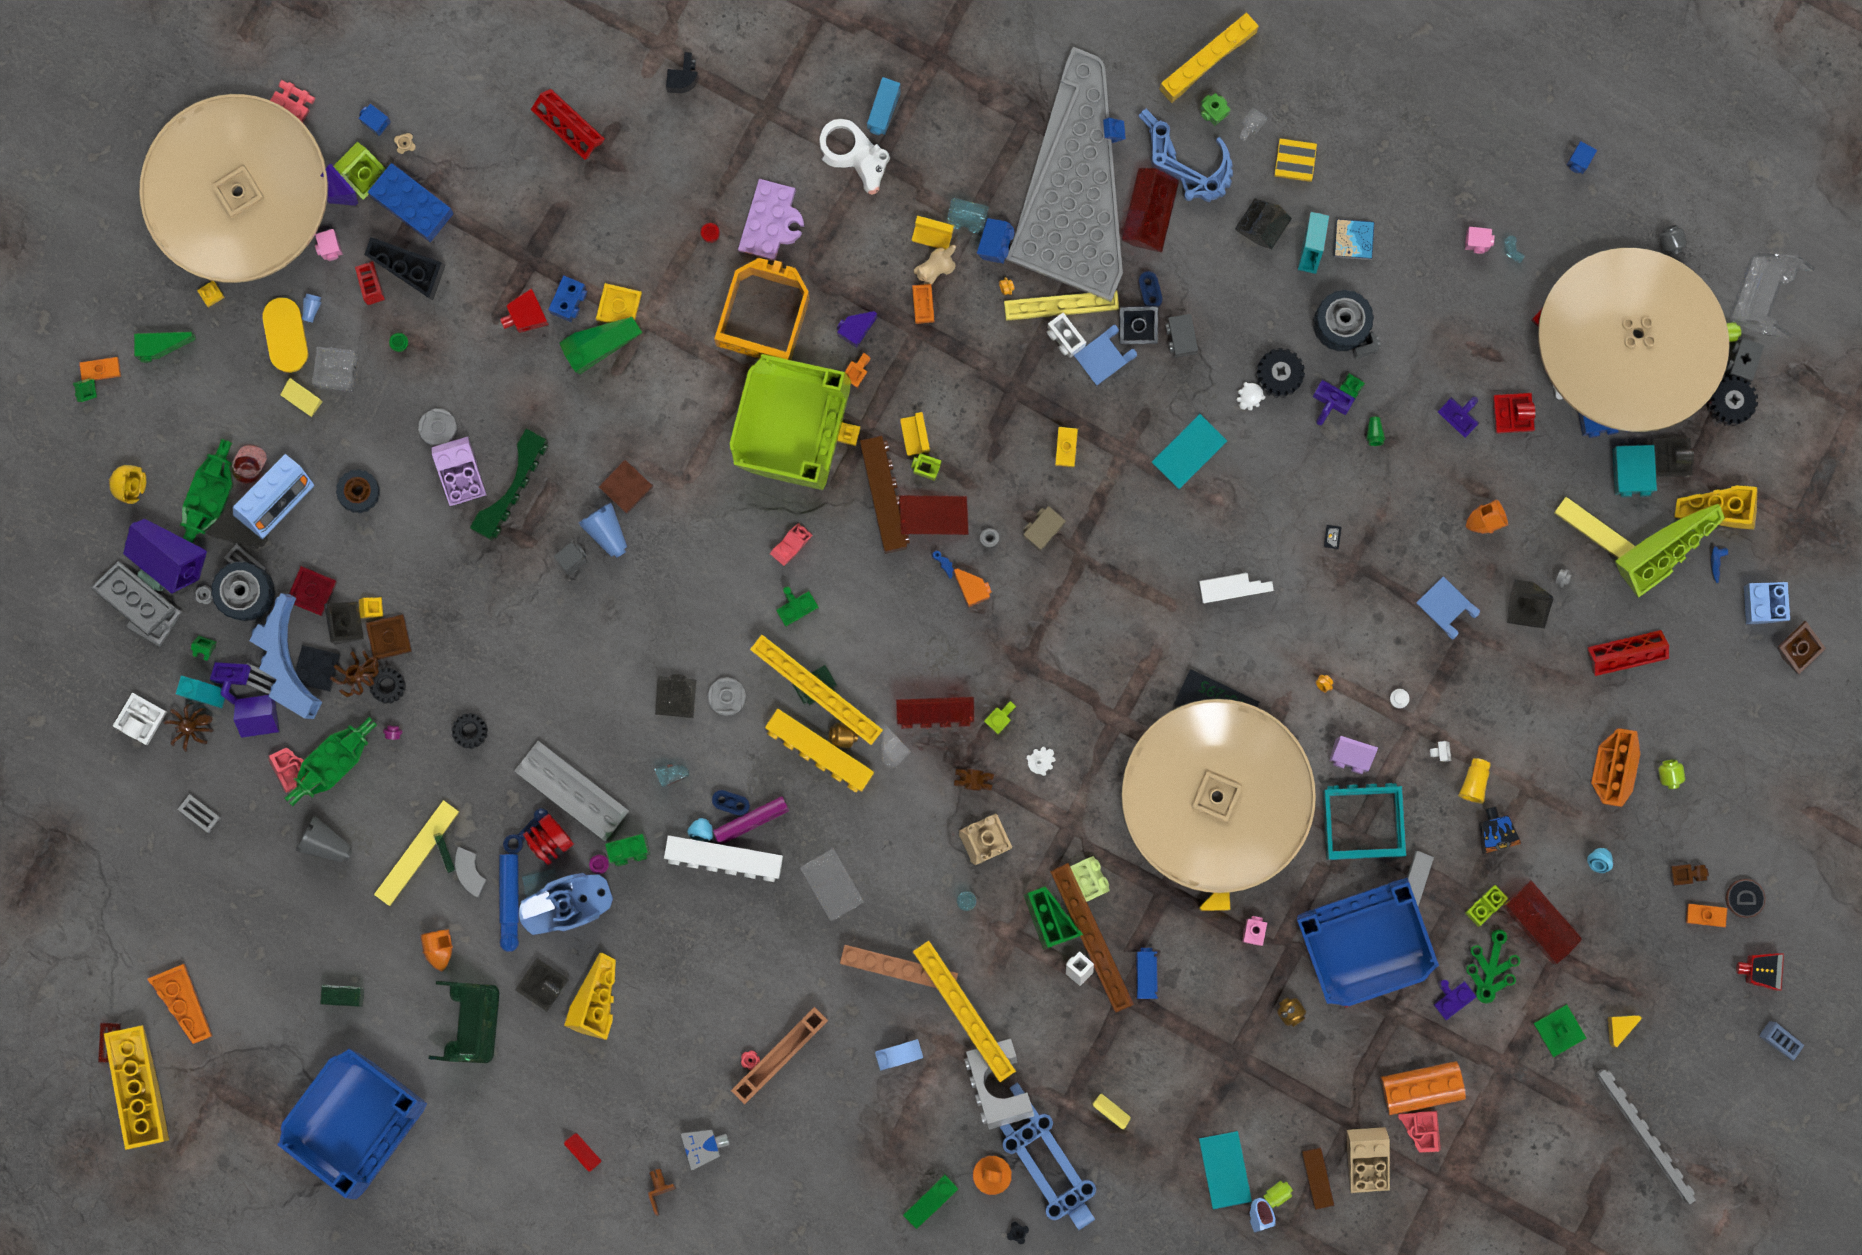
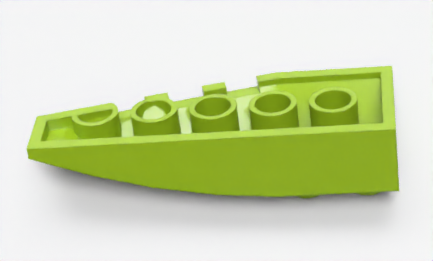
(1658, 554)

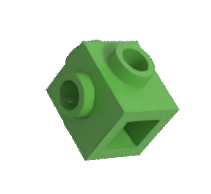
(1214, 109)

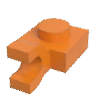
(856, 371)

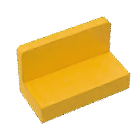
(932, 233)
(915, 434)

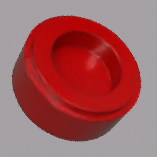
(710, 232)

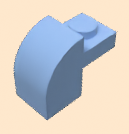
(899, 1054)

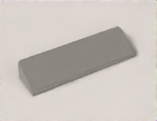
(1419, 873)

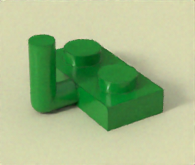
(797, 607)

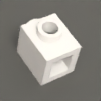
(1079, 968)

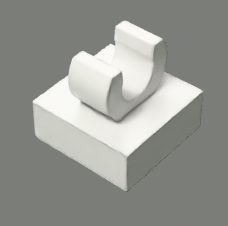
(1443, 751)

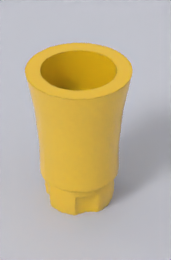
(1476, 781)

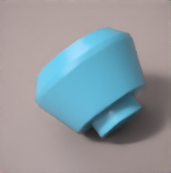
(701, 830)
(1600, 860)

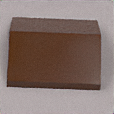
(1801, 648)

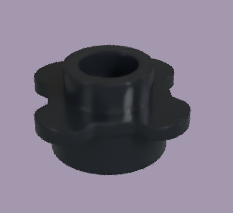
(1013, 1236)

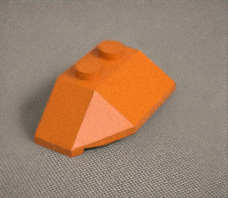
(1616, 767)

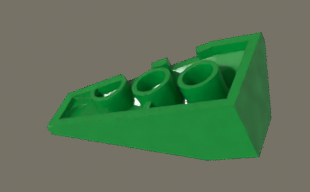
(594, 344)

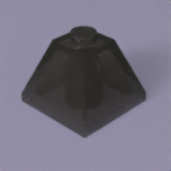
(1529, 604)

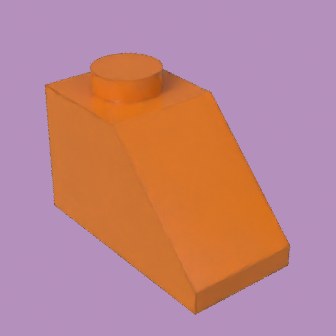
(972, 587)

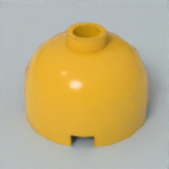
(127, 483)

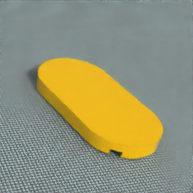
(285, 335)

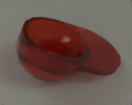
(248, 464)

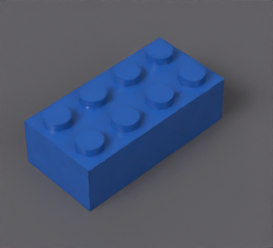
(410, 202)

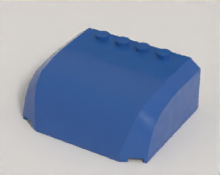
(1368, 944)
(349, 1122)

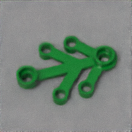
(1491, 970)

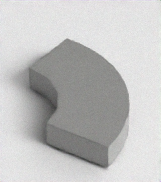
(467, 872)

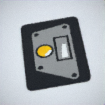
(1332, 536)

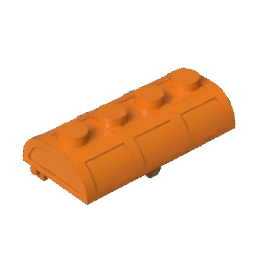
(1423, 1088)

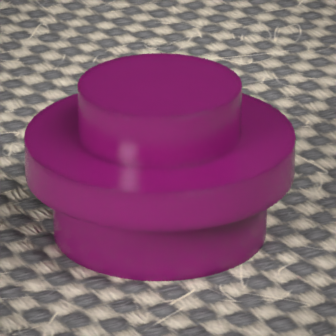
(392, 732)
(598, 864)

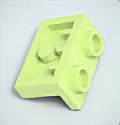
(1090, 878)

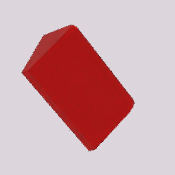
(582, 1152)

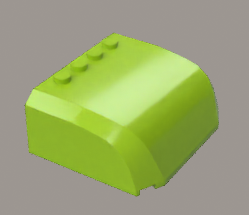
(789, 421)

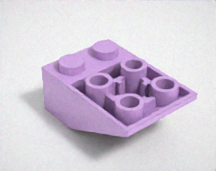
(458, 471)

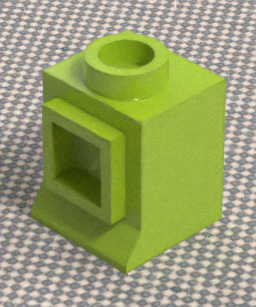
(935, 465)

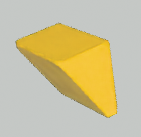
(370, 607)

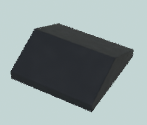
(1138, 325)

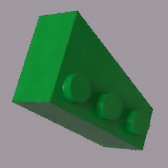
(1049, 918)

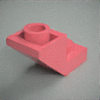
(791, 544)

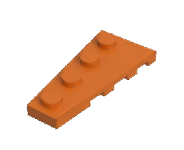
(182, 1001)

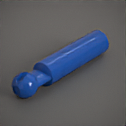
(509, 901)

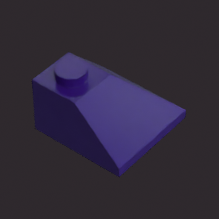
(338, 189)

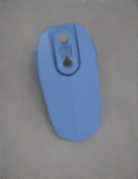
(560, 905)

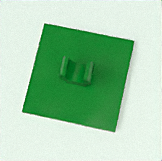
(1560, 1030)

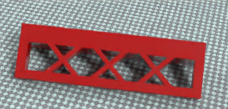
(567, 116)
(1630, 655)

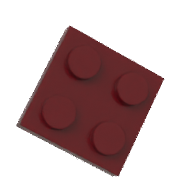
(312, 590)

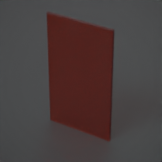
(934, 515)

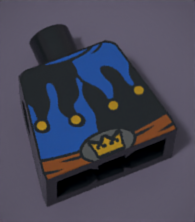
(1497, 832)

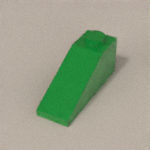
(156, 345)
(930, 1201)

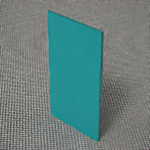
(1189, 451)
(1225, 1170)

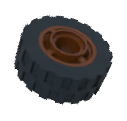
(362, 502)

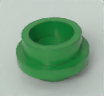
(398, 342)

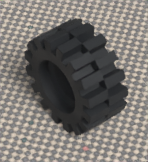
(398, 688)
(469, 719)

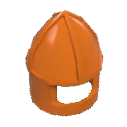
(1487, 518)
(437, 948)

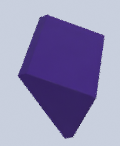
(256, 716)

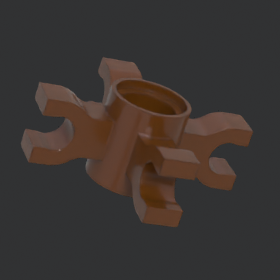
(973, 779)

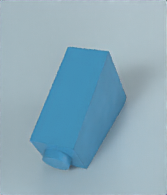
(883, 106)

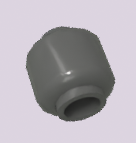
(1673, 239)

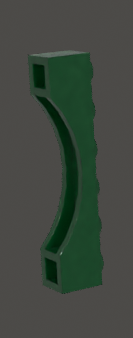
(489, 520)

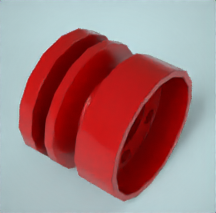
(548, 839)

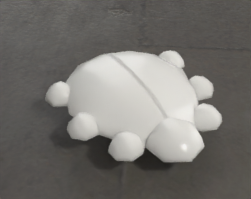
(1250, 396)
(1041, 761)

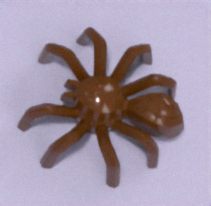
(356, 673)
(188, 725)

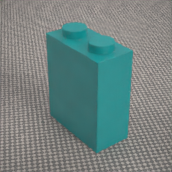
(1634, 470)

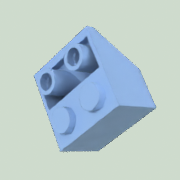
(1766, 602)

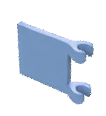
(1102, 358)
(1444, 604)

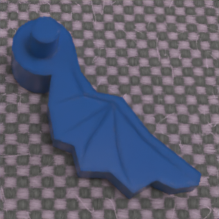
(945, 564)

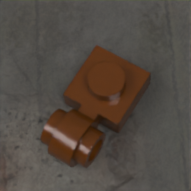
(1684, 874)

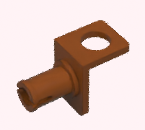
(660, 1188)

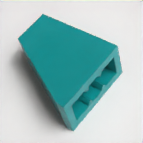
(1313, 242)
(200, 692)

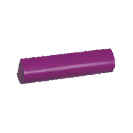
(751, 820)

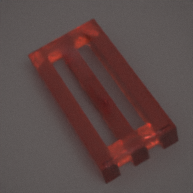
(102, 1040)

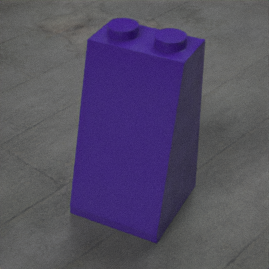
(164, 555)

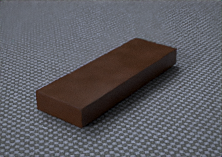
(1317, 1178)

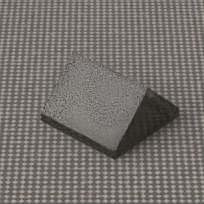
(343, 622)

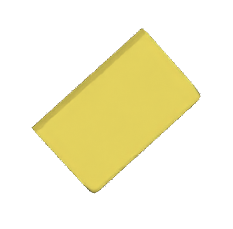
(301, 397)
(1111, 1111)

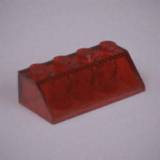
(1150, 209)
(935, 712)
(1542, 922)

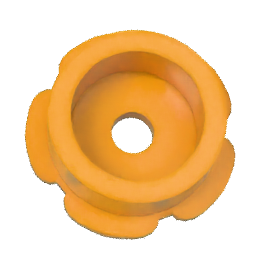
(1006, 286)
(1324, 683)

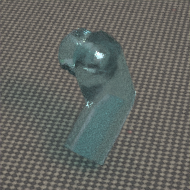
(1511, 251)

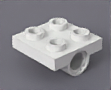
(139, 719)

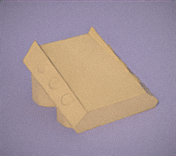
(985, 839)

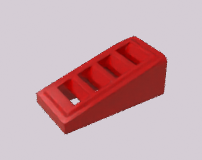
(373, 294)

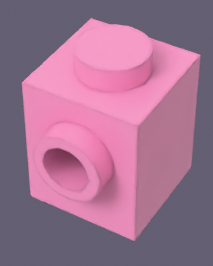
(1479, 239)
(328, 245)
(1254, 931)

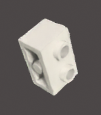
(1066, 335)

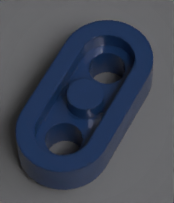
(1152, 290)
(731, 803)

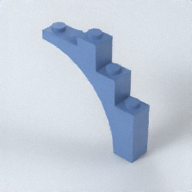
(277, 663)

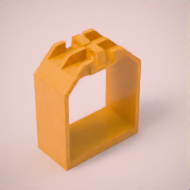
(773, 273)

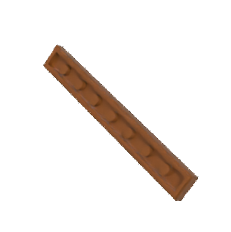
(1092, 937)

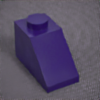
(856, 327)

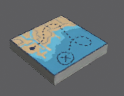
(1354, 239)

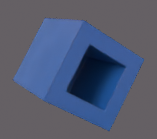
(374, 119)
(1581, 158)

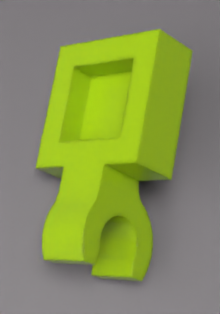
(998, 719)

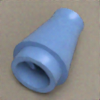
(310, 307)

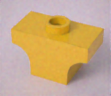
(1066, 447)

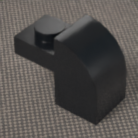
(683, 80)

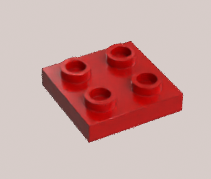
(1514, 413)

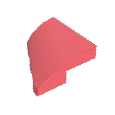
(286, 767)
(1423, 1129)

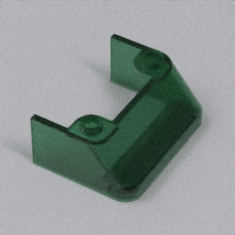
(475, 1024)

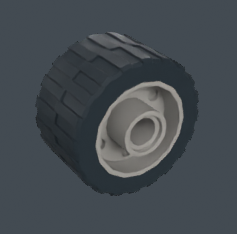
(1346, 306)
(228, 587)

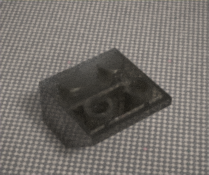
(1263, 223)

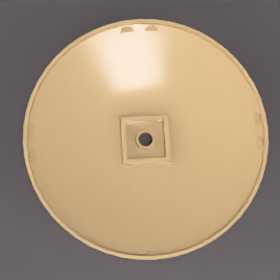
(193, 178)
(1623, 378)
(1262, 785)

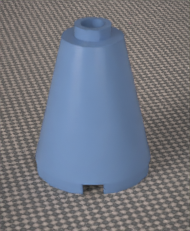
(605, 530)

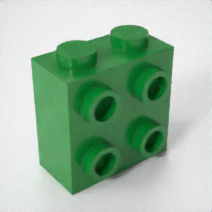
(626, 849)

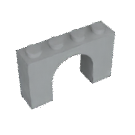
(996, 1111)

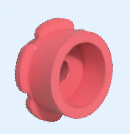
(750, 1065)

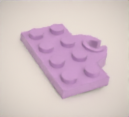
(770, 221)

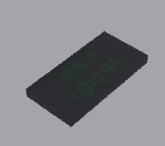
(1199, 688)

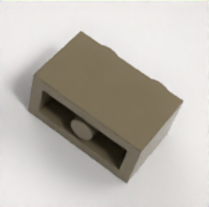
(1043, 528)

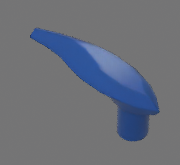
(1715, 561)

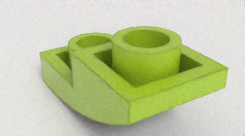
(1486, 905)

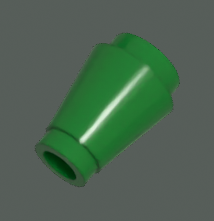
(1375, 432)

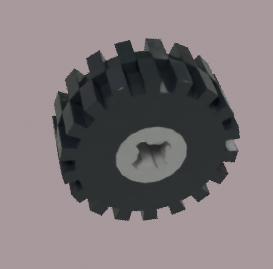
(1274, 380)
(1729, 410)

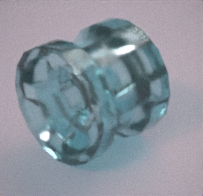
(966, 901)

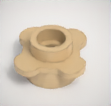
(404, 138)

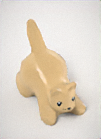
(938, 263)

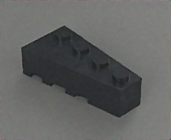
(412, 268)

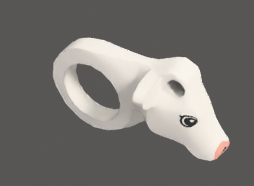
(864, 157)

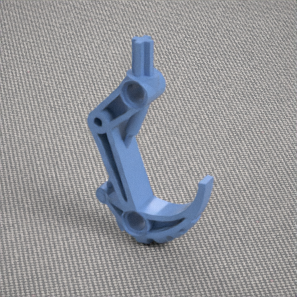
(1172, 167)

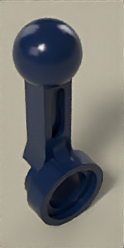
(538, 815)

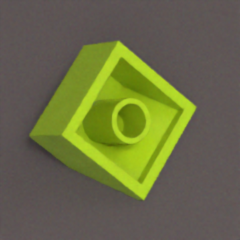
(359, 169)

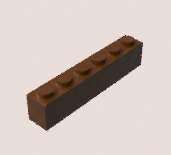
(883, 493)

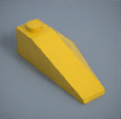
(1737, 505)
(592, 1004)

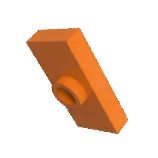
(923, 303)
(100, 369)
(1706, 915)

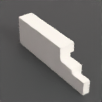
(1231, 587)

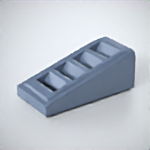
(1771, 1033)

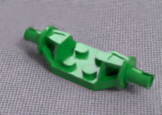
(207, 493)
(330, 761)

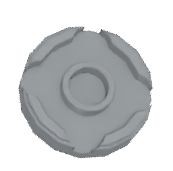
(437, 427)
(726, 696)

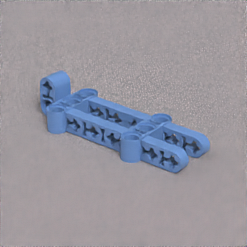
(1078, 1211)

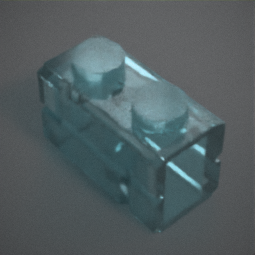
(967, 215)

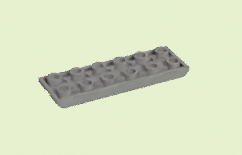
(571, 791)

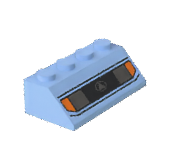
(273, 496)

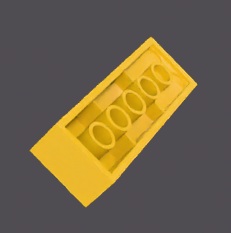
(136, 1088)

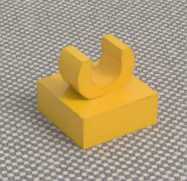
(210, 293)
(848, 434)

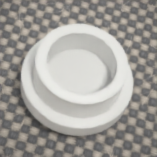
(1399, 698)

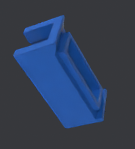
(1146, 974)

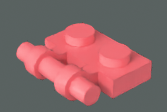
(296, 108)

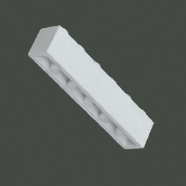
(723, 857)

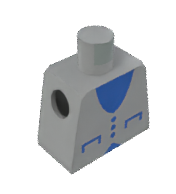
(703, 1146)

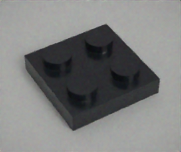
(316, 668)

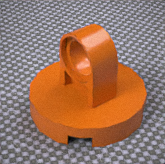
(992, 1175)

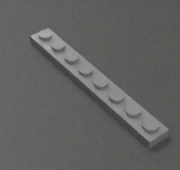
(1650, 1142)

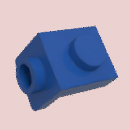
(1114, 129)

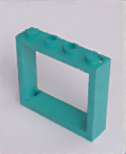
(1390, 788)

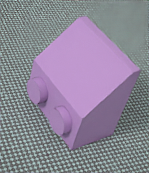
(1352, 754)

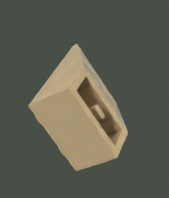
(1368, 1159)

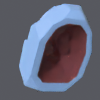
(1261, 1215)

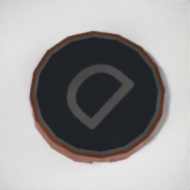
(1745, 898)

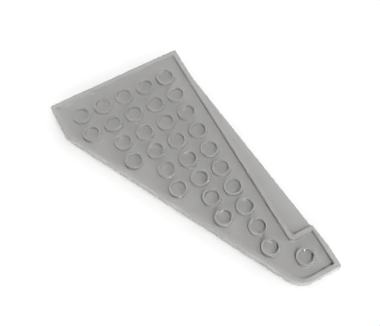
(1071, 203)

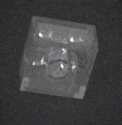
(335, 369)

